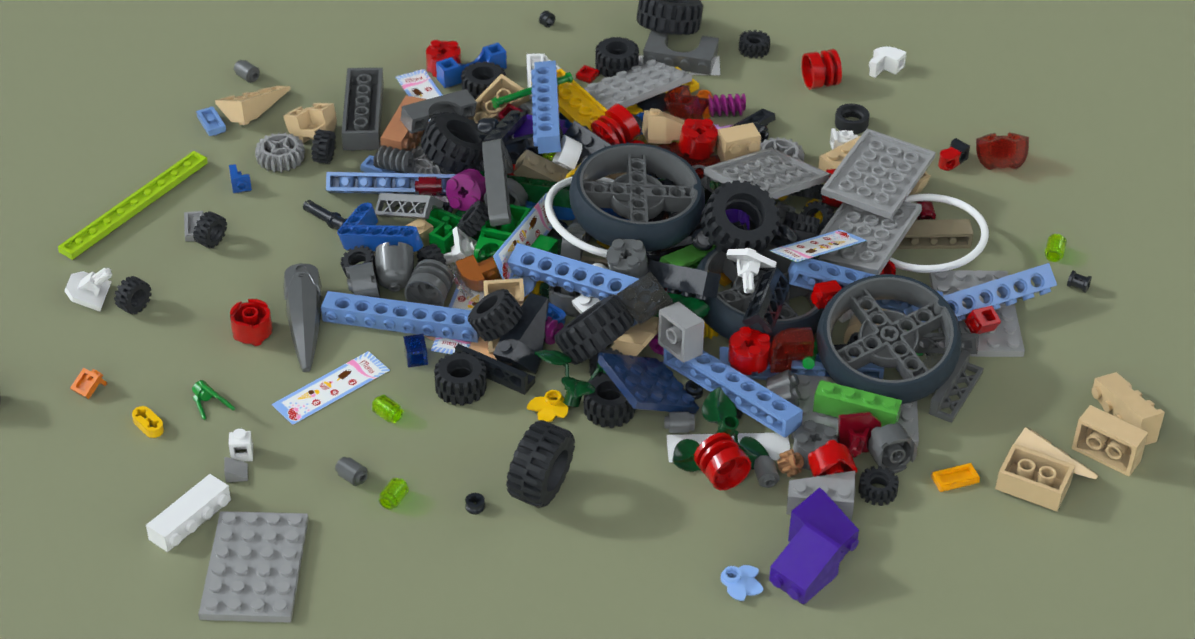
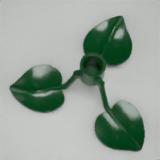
(574, 387)
(718, 409)

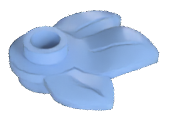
(741, 581)

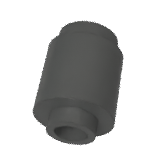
(246, 71)
(679, 422)
(351, 471)
(766, 471)

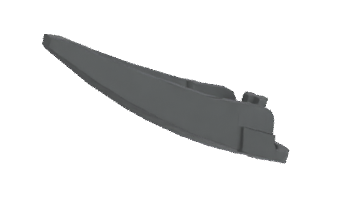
(303, 309)

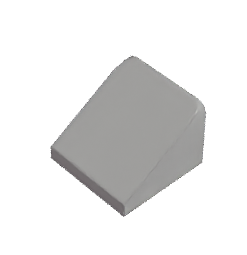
(235, 470)

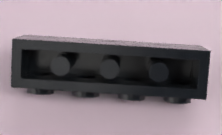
(685, 279)

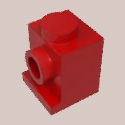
(824, 292)
(982, 320)

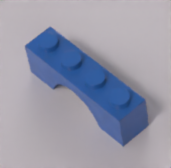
(450, 72)

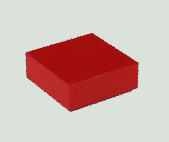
(587, 74)

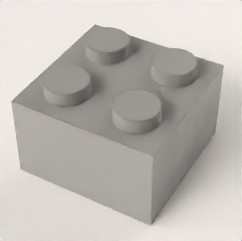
(681, 332)

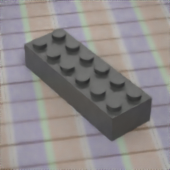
(362, 109)

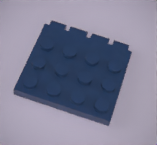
(647, 383)

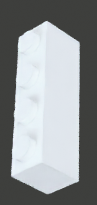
(188, 512)

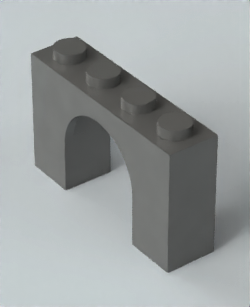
(697, 61)

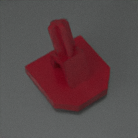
(855, 431)

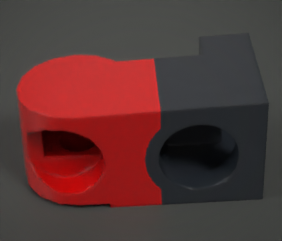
(953, 156)

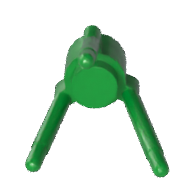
(205, 392)

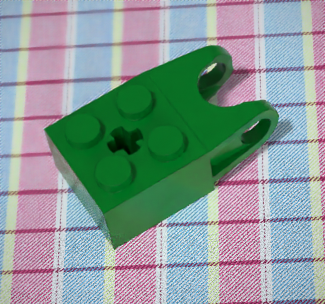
(493, 237)

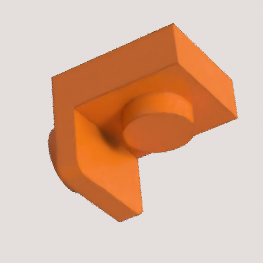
(87, 382)

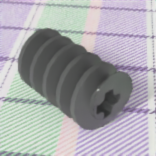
(394, 160)

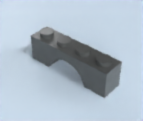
(416, 115)

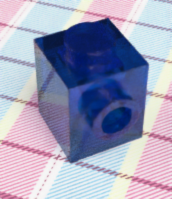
(415, 350)

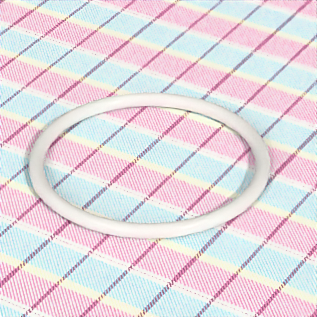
(560, 229)
(959, 262)

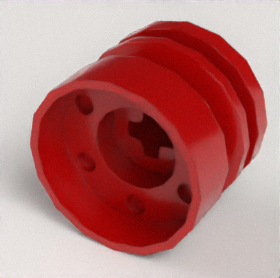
(821, 69)
(616, 126)
(722, 461)

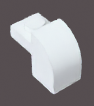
(887, 59)
(569, 153)

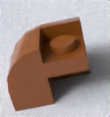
(475, 273)

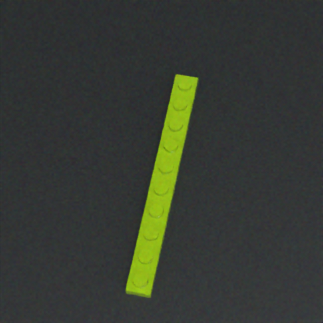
(132, 205)

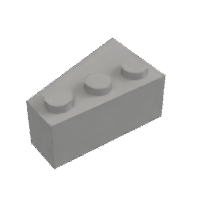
(837, 486)

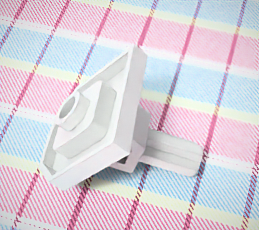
(463, 246)
(748, 265)
(89, 288)

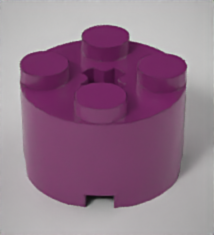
(465, 189)

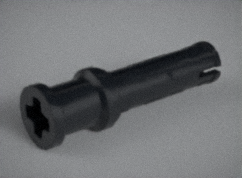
(333, 219)

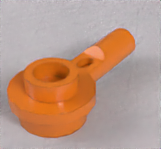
(704, 94)

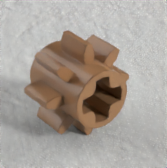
(790, 463)

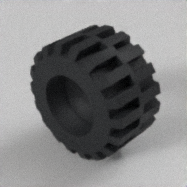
(616, 55)
(479, 77)
(495, 315)
(460, 378)
(607, 404)

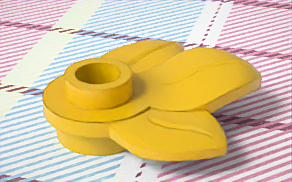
(549, 406)

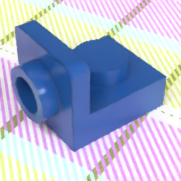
(239, 182)

